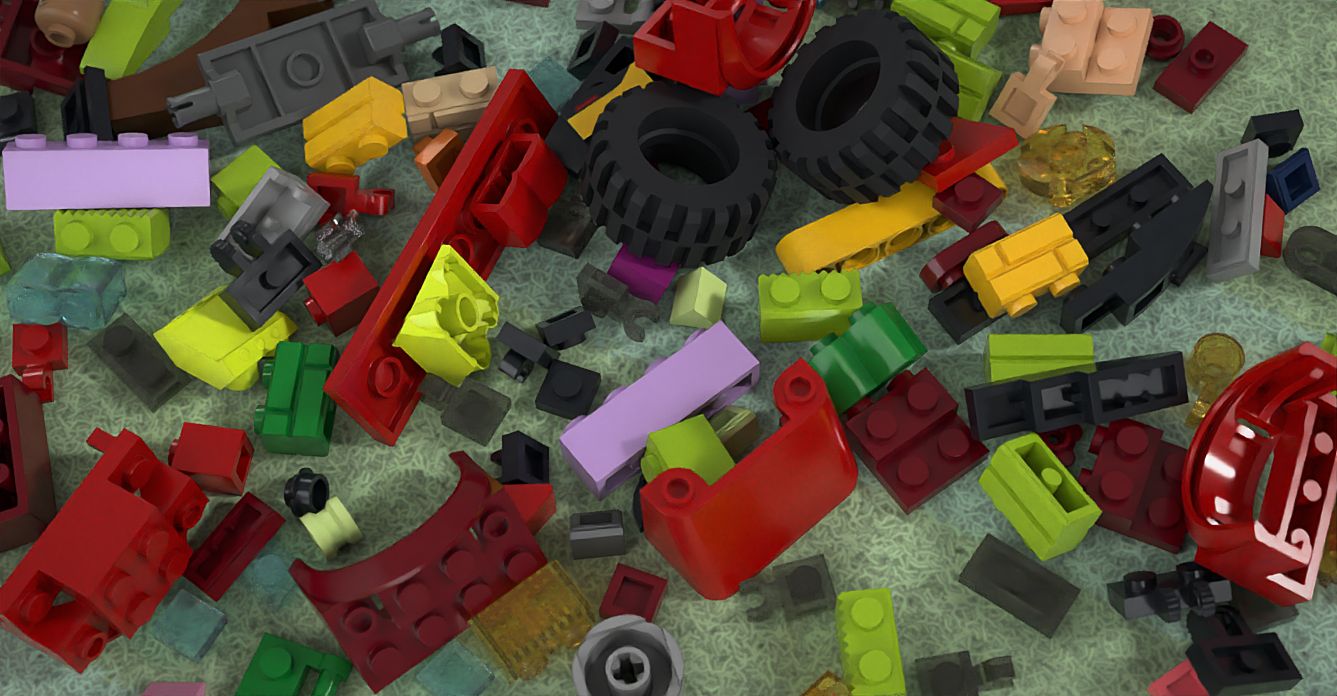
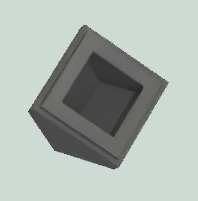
(597, 534)

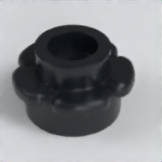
(306, 492)

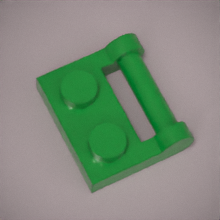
(283, 666)

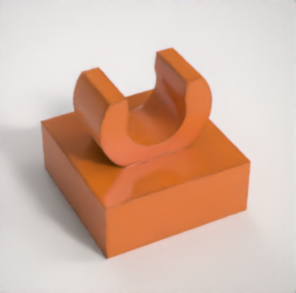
(437, 156)

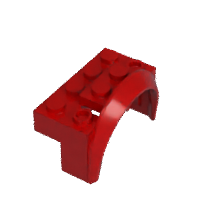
(710, 51)
(1225, 462)

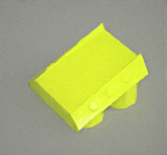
(450, 320)
(218, 345)

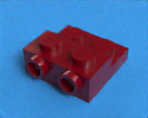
(29, 57)
(913, 439)
(1137, 483)

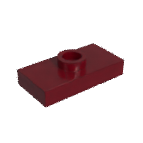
(1200, 67)
(232, 546)

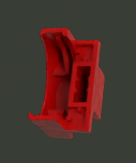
(104, 552)

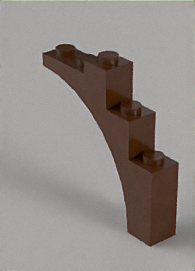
(139, 99)

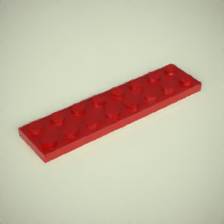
(381, 381)

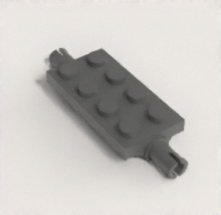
(299, 68)

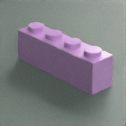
(106, 173)
(694, 381)

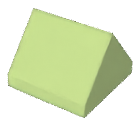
(698, 299)
(735, 428)

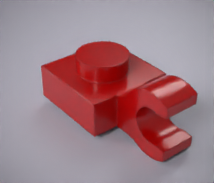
(344, 195)
(39, 352)

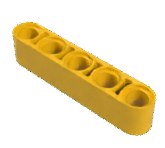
(869, 231)

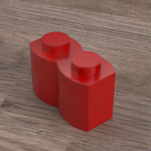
(519, 190)

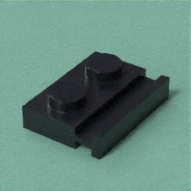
(87, 106)

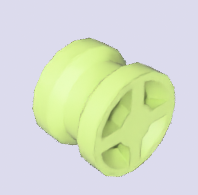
(331, 528)

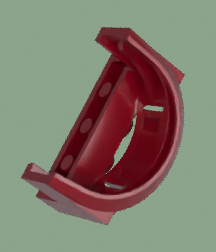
(426, 579)

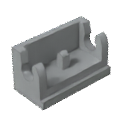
(276, 205)

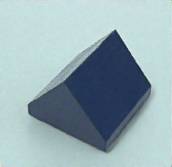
(1292, 181)

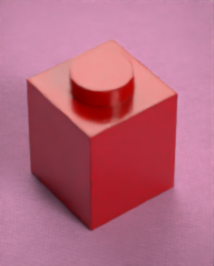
(340, 294)
(213, 457)

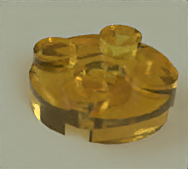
(1087, 167)

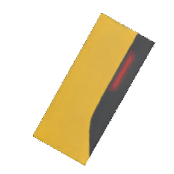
(585, 111)

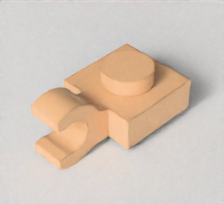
(1025, 99)

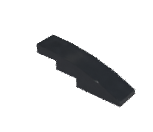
(1077, 395)

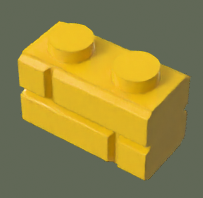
(355, 127)
(1026, 266)

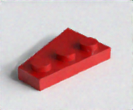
(966, 151)

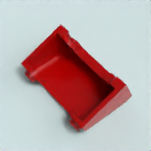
(761, 504)

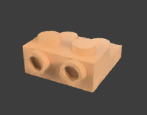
(1099, 44)

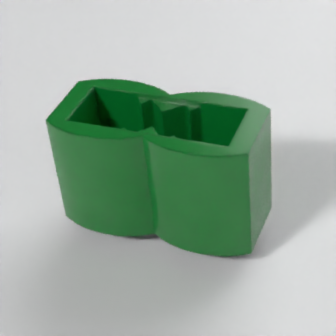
(866, 354)

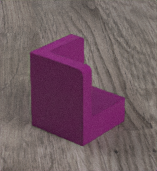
(643, 277)

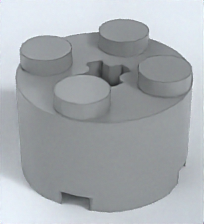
(627, 646)

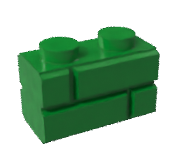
(297, 409)

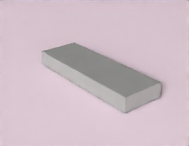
(1237, 211)

